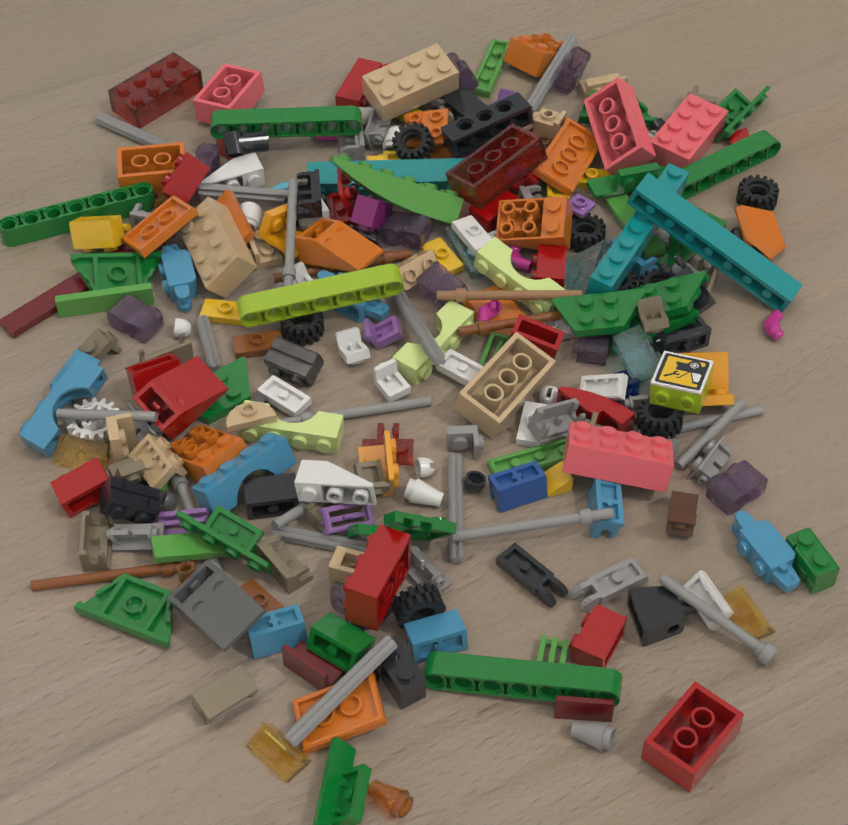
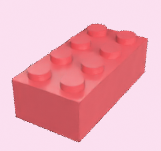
(619, 126)
(688, 132)
(618, 456)

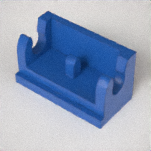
(518, 486)

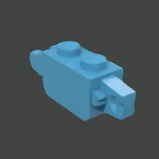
(179, 276)
(358, 312)
(765, 551)

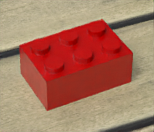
(377, 577)
(692, 736)

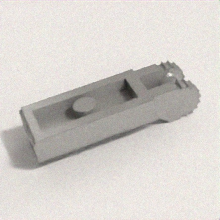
(609, 584)

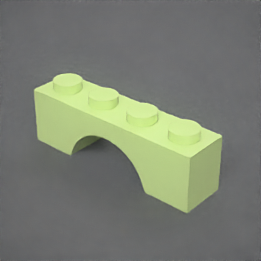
(495, 263)
(412, 359)
(319, 433)

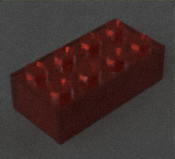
(155, 90)
(497, 165)

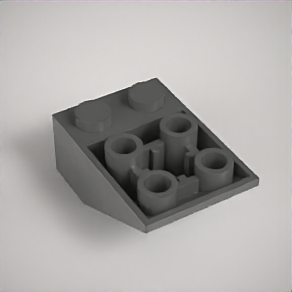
(216, 605)

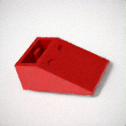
(181, 395)

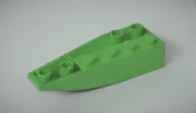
(402, 192)

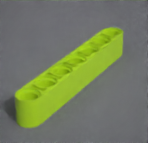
(319, 295)

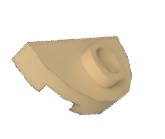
(249, 415)

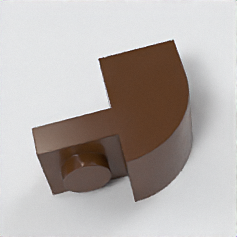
(682, 513)

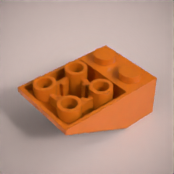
(532, 53)
(535, 222)
(335, 246)
(206, 450)

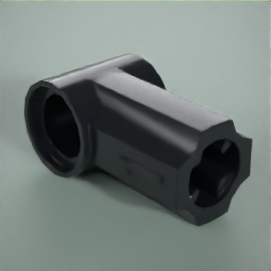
(240, 143)

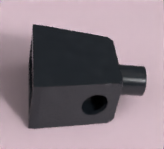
(657, 613)

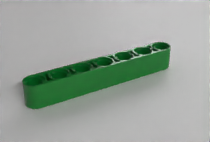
(288, 121)
(729, 162)
(55, 219)
(519, 677)

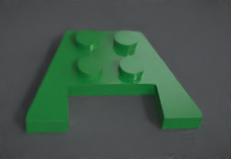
(418, 526)

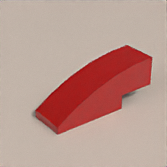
(609, 411)

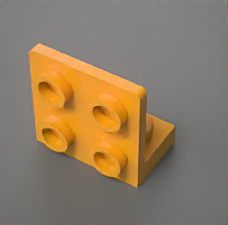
(274, 228)
(719, 389)
(387, 455)

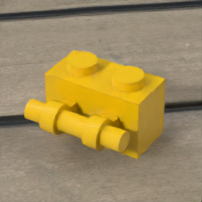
(98, 232)

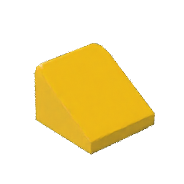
(558, 481)

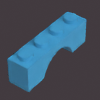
(80, 380)
(221, 487)

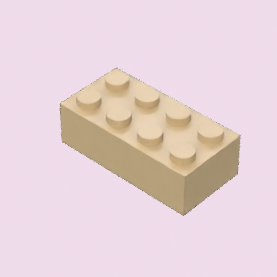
(410, 82)
(217, 248)
(503, 385)

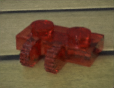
(404, 447)

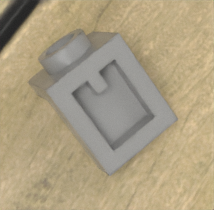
(464, 438)

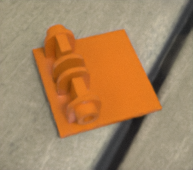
(433, 120)

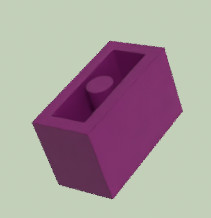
(370, 213)

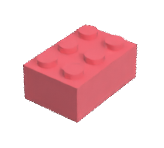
(229, 89)

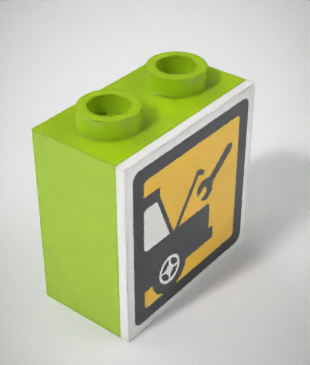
(681, 382)

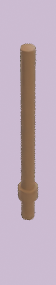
(462, 295)

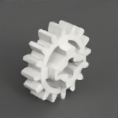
(90, 429)

